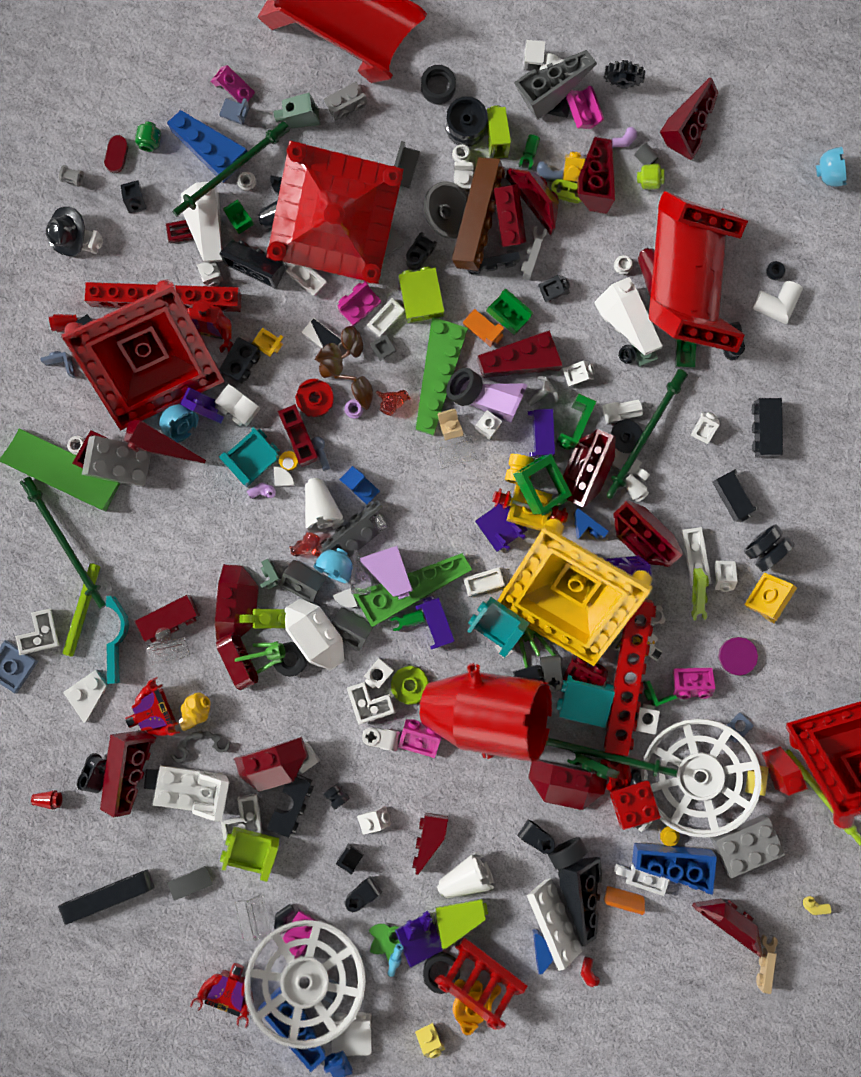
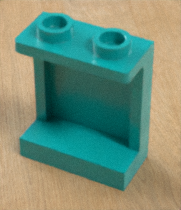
(251, 457)
(498, 624)
(585, 702)

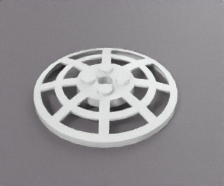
(711, 785)
(310, 995)

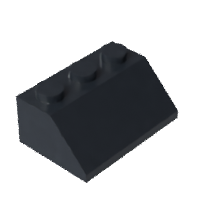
(252, 263)

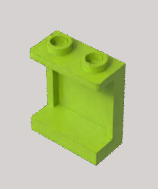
(421, 294)
(250, 852)

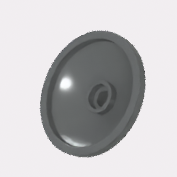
(449, 200)

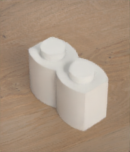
(237, 405)

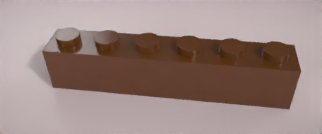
(478, 214)

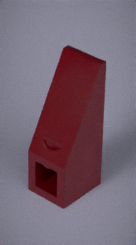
(432, 836)

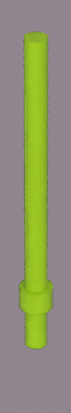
(815, 786)

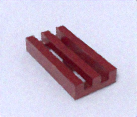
(175, 232)

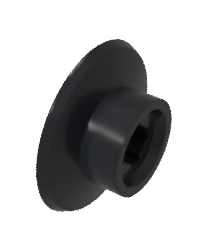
(628, 428)

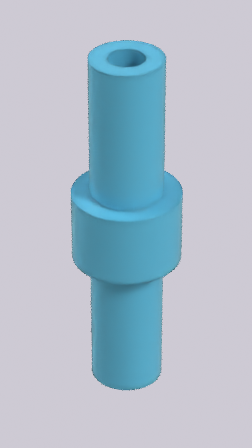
(395, 960)

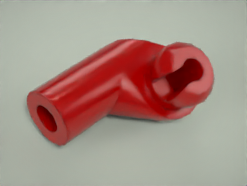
(586, 973)

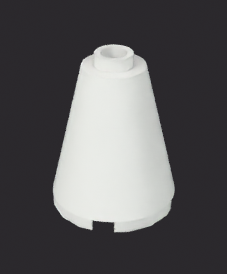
(320, 507)
(467, 878)

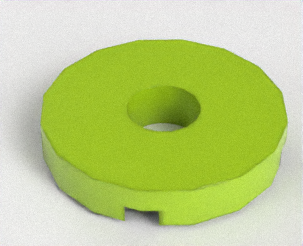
(404, 674)

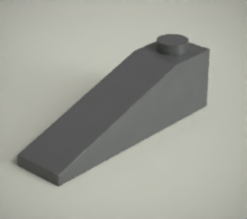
(547, 87)

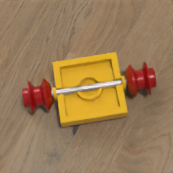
(520, 511)

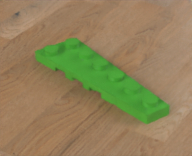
(441, 360)
(382, 605)

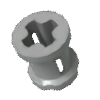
(70, 175)

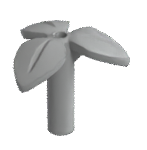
(547, 388)

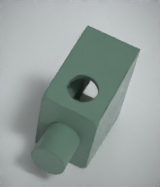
(299, 111)

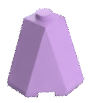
(500, 399)
(389, 571)

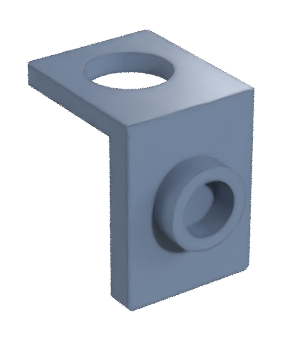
(235, 111)
(56, 357)
(749, 726)

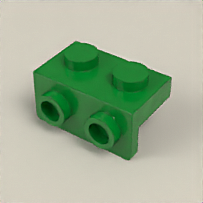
(510, 312)

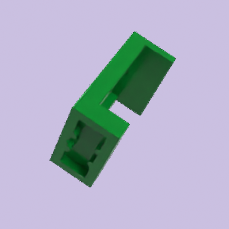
(585, 406)

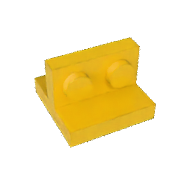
(770, 597)

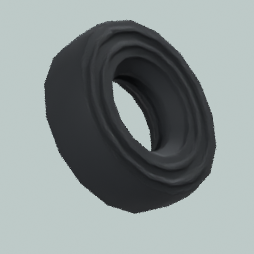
(301, 663)

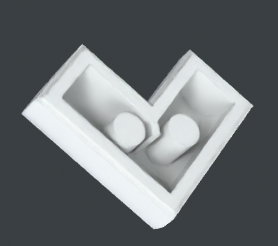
(780, 307)
(44, 635)
(368, 709)
(249, 816)

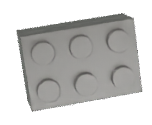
(115, 462)
(748, 846)

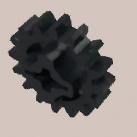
(624, 74)

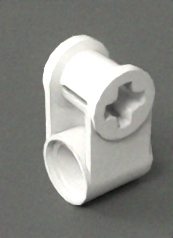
(385, 739)

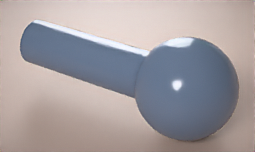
(319, 444)

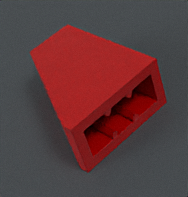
(783, 771)

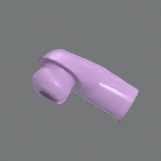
(626, 140)
(263, 489)

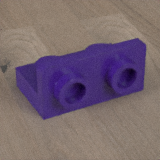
(201, 404)

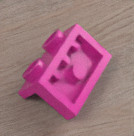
(585, 108)
(358, 303)
(693, 682)
(419, 738)
(299, 933)

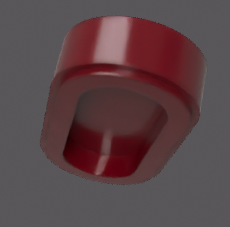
(116, 154)

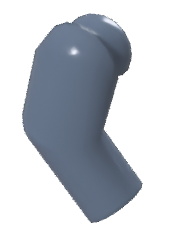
(549, 175)

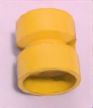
(516, 462)

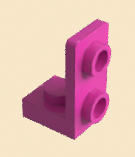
(232, 84)

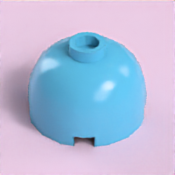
(832, 168)
(177, 422)
(335, 565)

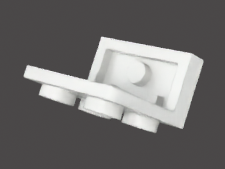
(356, 1038)

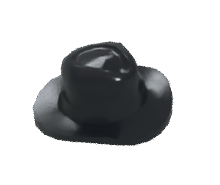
(66, 231)

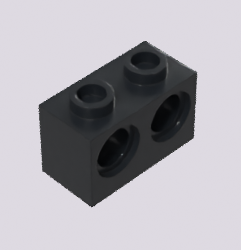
(235, 358)

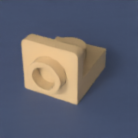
(450, 424)

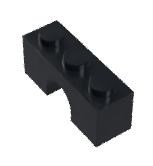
(285, 821)

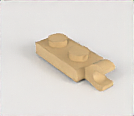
(767, 962)

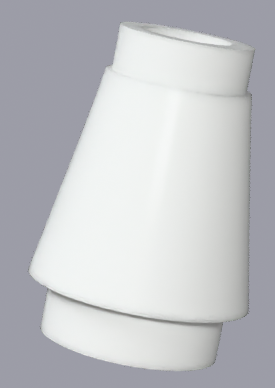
(635, 488)

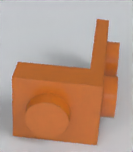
(484, 328)

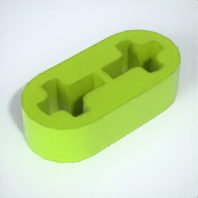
(567, 195)

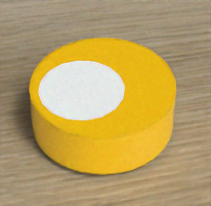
(288, 460)

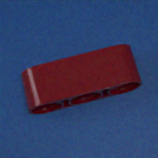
(242, 672)

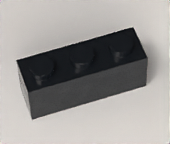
(767, 428)

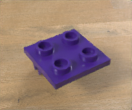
(498, 529)
(419, 939)

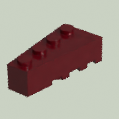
(521, 357)

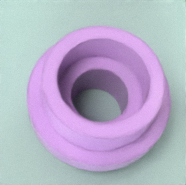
(349, 405)

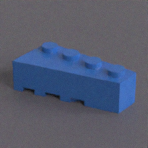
(205, 143)
(678, 864)
(308, 1056)

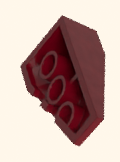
(687, 123)

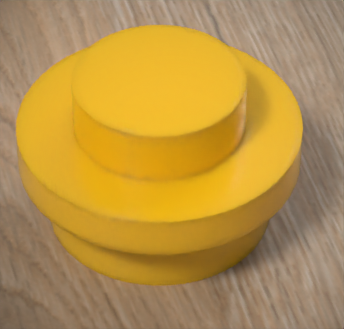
(669, 836)

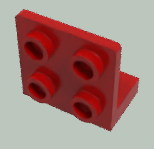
(634, 805)

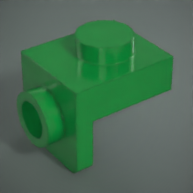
(238, 216)

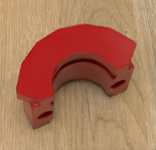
(623, 778)

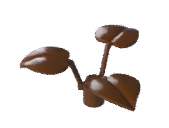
(331, 364)

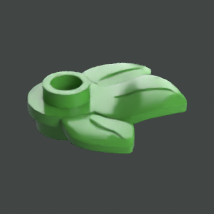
(383, 939)

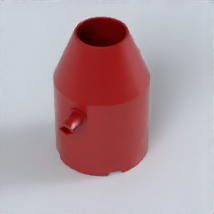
(489, 713)

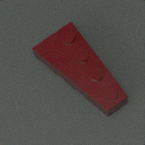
(124, 770)

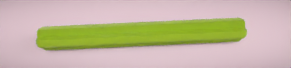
(80, 613)

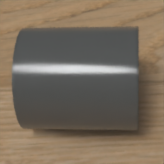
(646, 155)

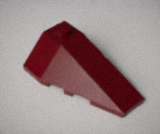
(597, 177)
(147, 439)

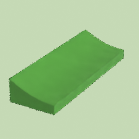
(55, 467)

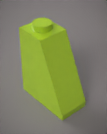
(498, 132)
(459, 919)

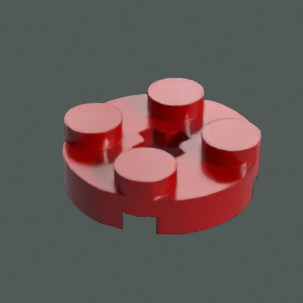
(324, 403)

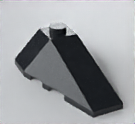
(579, 889)

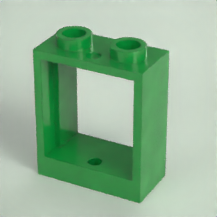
(523, 481)

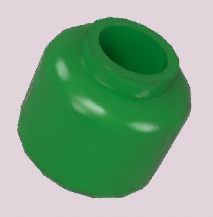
(148, 136)

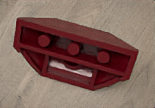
(537, 196)
(589, 466)
(646, 535)
(235, 597)
(272, 765)
(566, 784)
(732, 922)

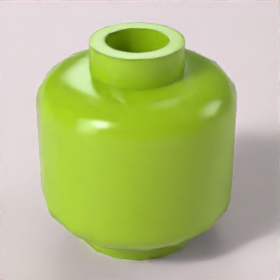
(651, 176)

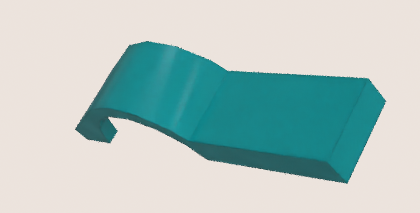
(113, 667)

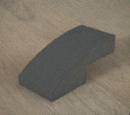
(189, 883)

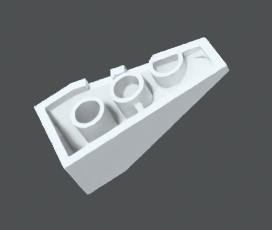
(205, 223)
(626, 312)

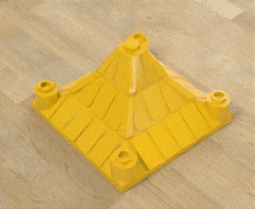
(573, 594)

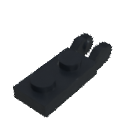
(494, 262)

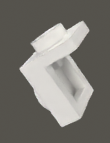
(374, 820)

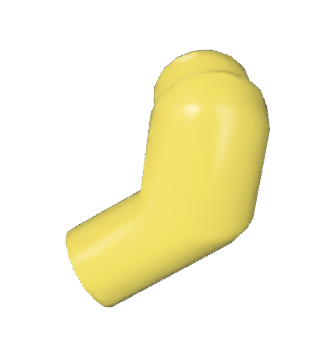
(814, 908)

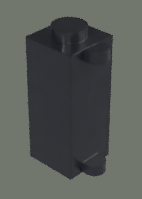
(734, 496)

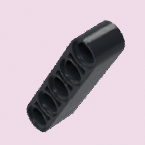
(106, 897)

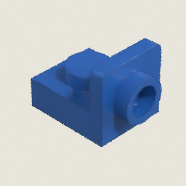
(338, 1065)

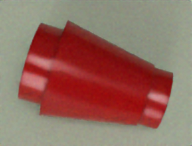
(59, 321)
(48, 800)

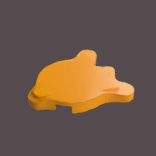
(464, 1015)

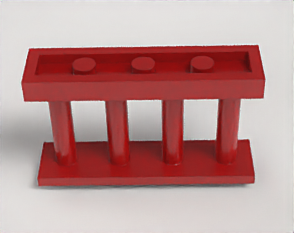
(497, 974)

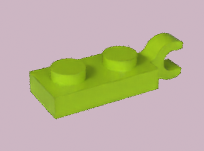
(699, 594)
(265, 618)

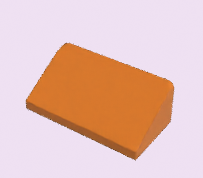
(624, 900)

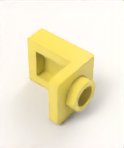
(429, 1041)

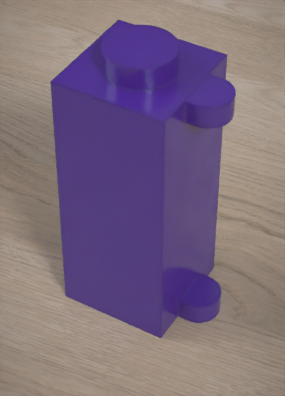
(542, 432)
(436, 621)

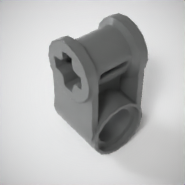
(552, 669)

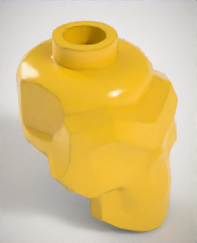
(194, 710)

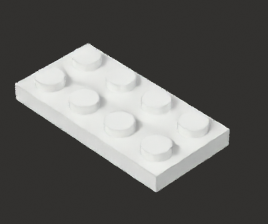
(554, 924)

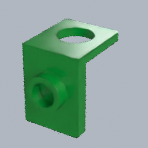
(650, 695)

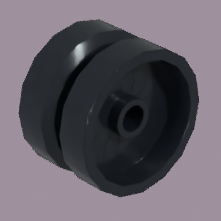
(466, 121)
(769, 547)

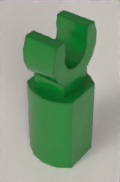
(530, 150)
(409, 620)

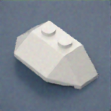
(314, 634)

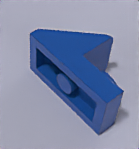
(359, 485)
(583, 521)

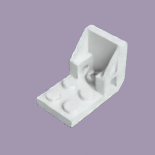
(192, 790)

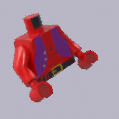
(212, 323)
(153, 711)
(226, 993)

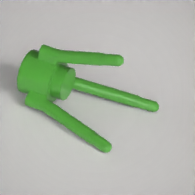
(528, 635)
(274, 652)

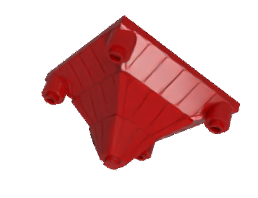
(334, 212)
(143, 356)
(833, 754)

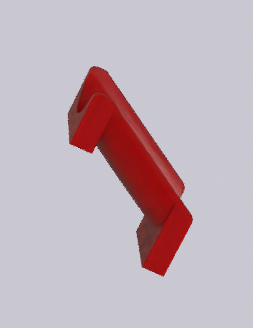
(359, 27)
(690, 272)

